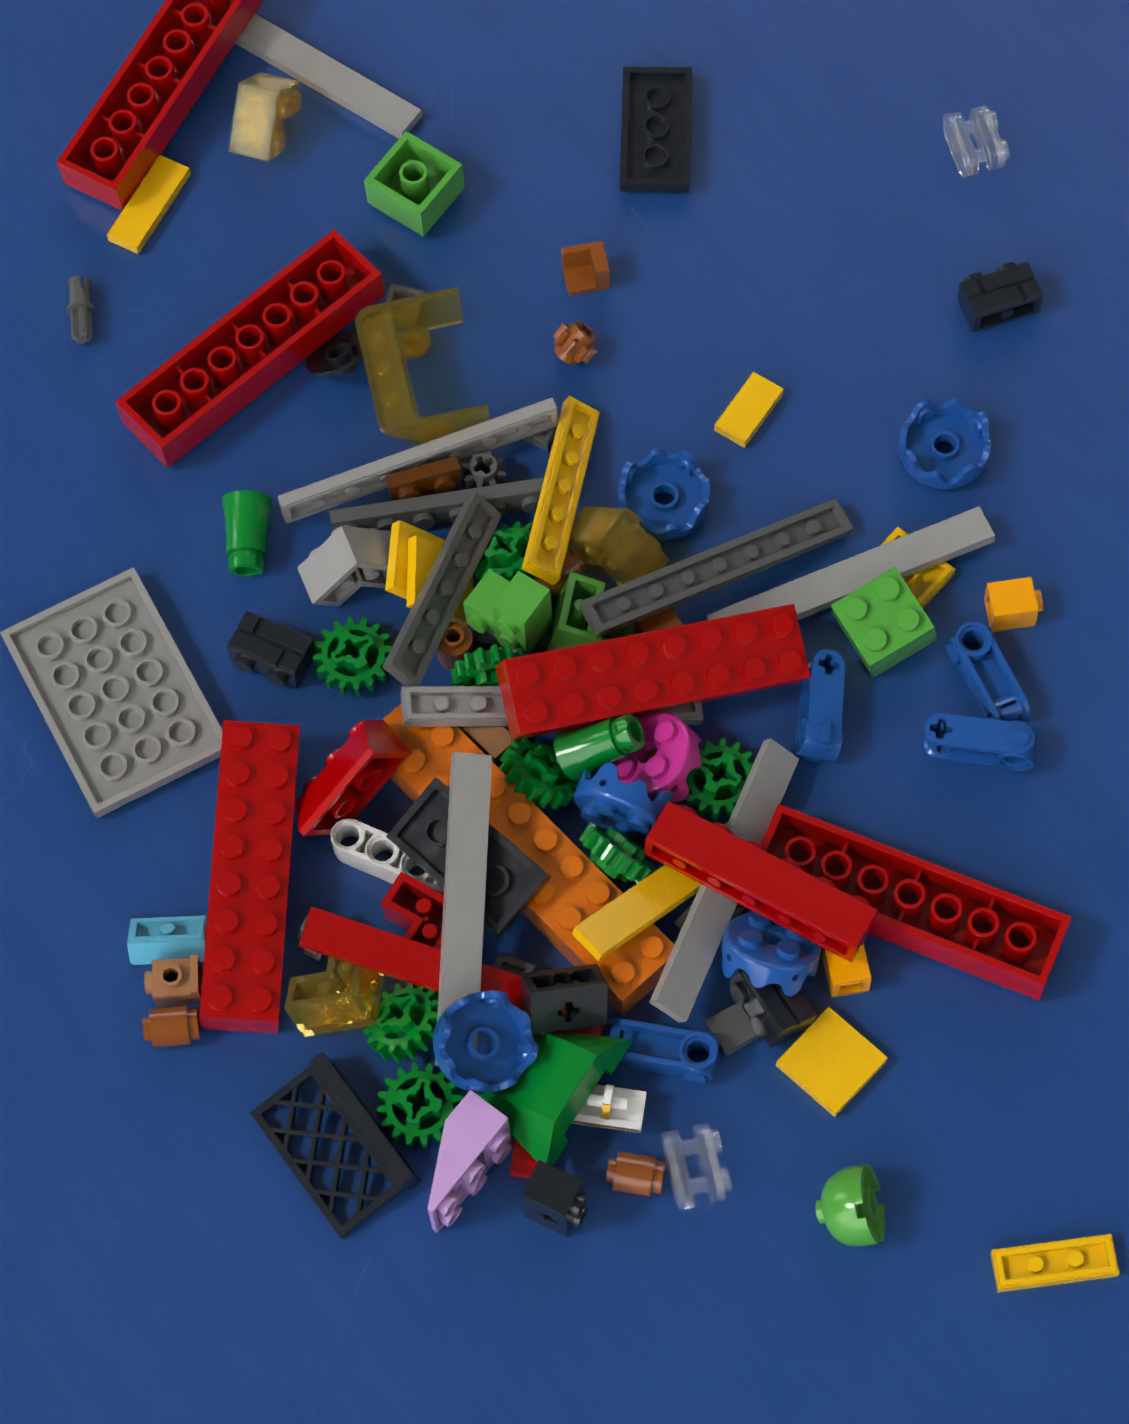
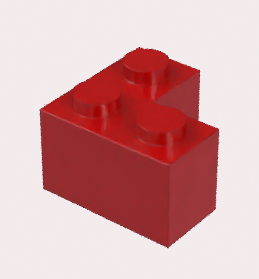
(415, 909)

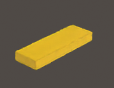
(148, 204)
(1054, 1263)

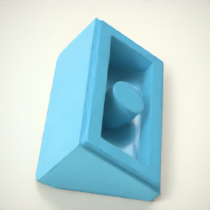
(166, 938)

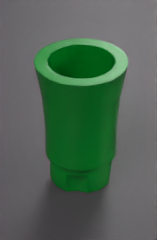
(246, 531)
(597, 744)

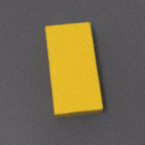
(748, 409)

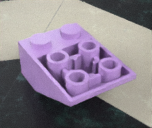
(470, 1144)

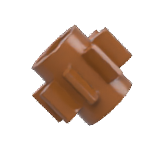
(575, 343)

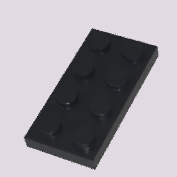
(656, 129)
(510, 874)

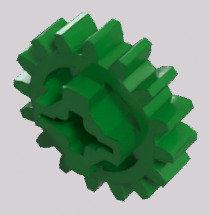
(505, 552)
(479, 666)
(342, 667)
(717, 763)
(537, 773)
(617, 853)
(404, 1022)
(404, 1101)

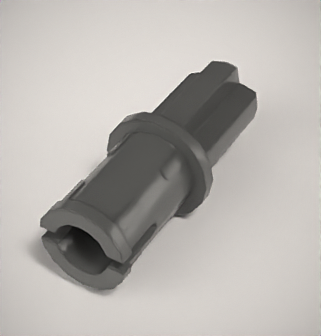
(80, 309)

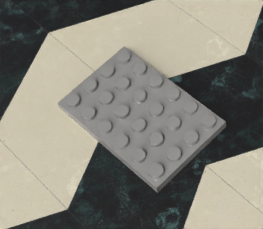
(115, 692)

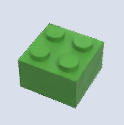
(414, 183)
(884, 622)

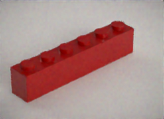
(760, 881)

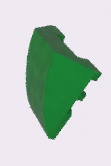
(555, 1089)

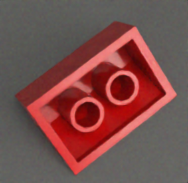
(350, 777)

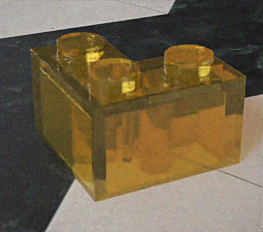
(259, 115)
(616, 543)
(334, 999)

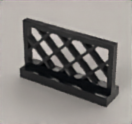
(362, 1124)

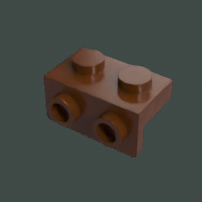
(425, 480)

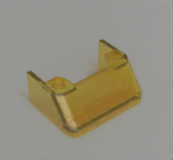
(399, 332)

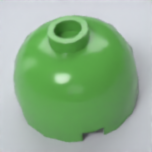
(851, 1207)

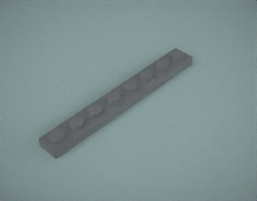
(715, 568)

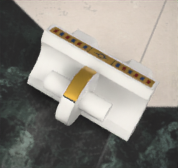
(613, 1109)

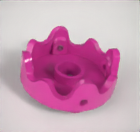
(673, 761)

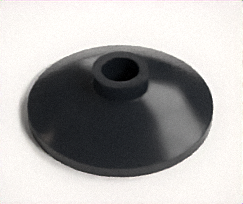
(336, 356)

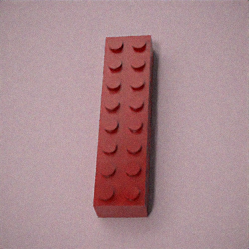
(151, 96)
(250, 348)
(652, 671)
(250, 877)
(928, 905)

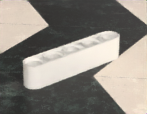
(369, 844)

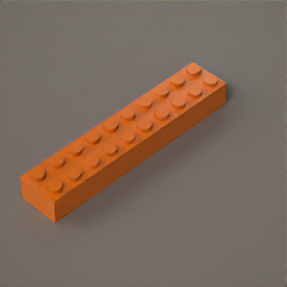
(576, 882)

